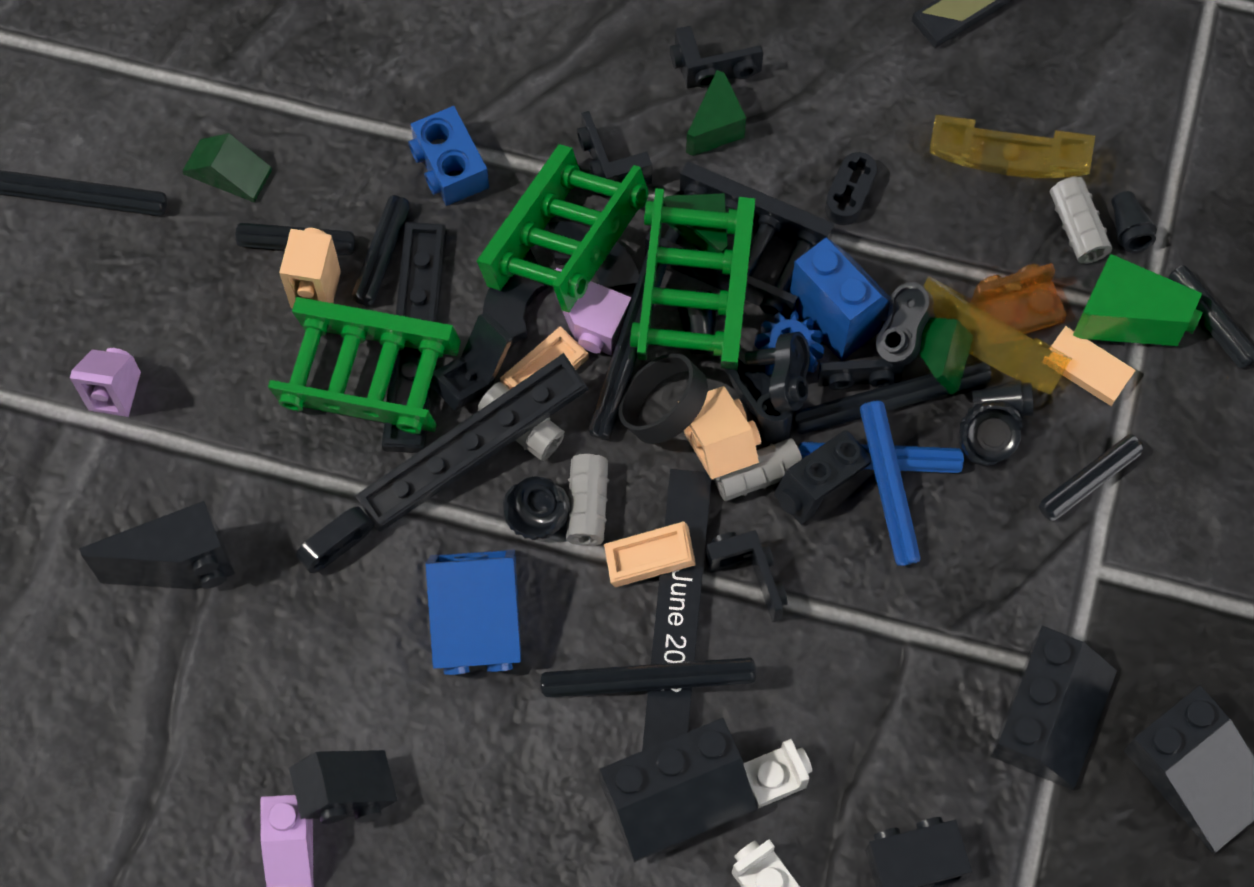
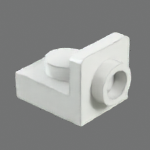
(778, 773)
(761, 867)

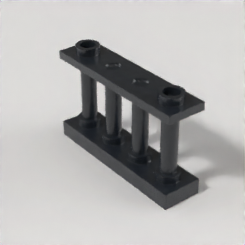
(772, 219)

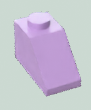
(598, 318)
(107, 381)
(286, 843)

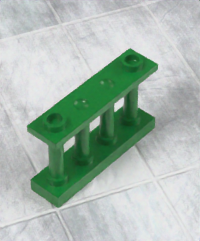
(544, 201)
(727, 303)
(355, 327)

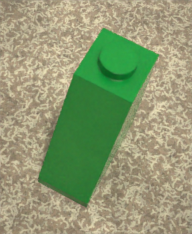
(1138, 307)

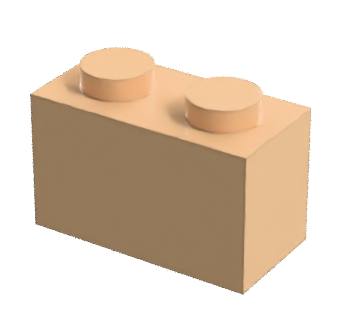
(310, 266)
(723, 435)

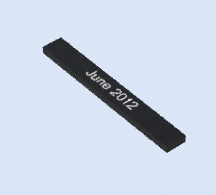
(678, 607)

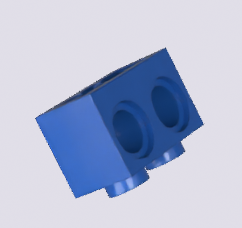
(454, 154)

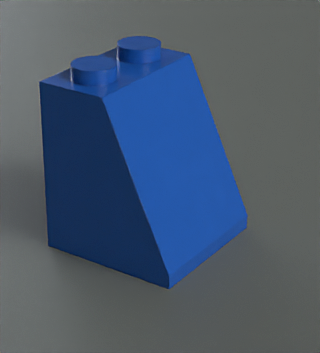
(838, 298)
(473, 611)

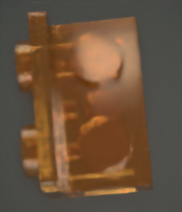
(1022, 299)

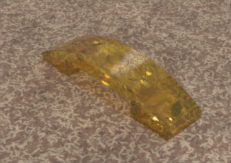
(1011, 153)
(999, 343)

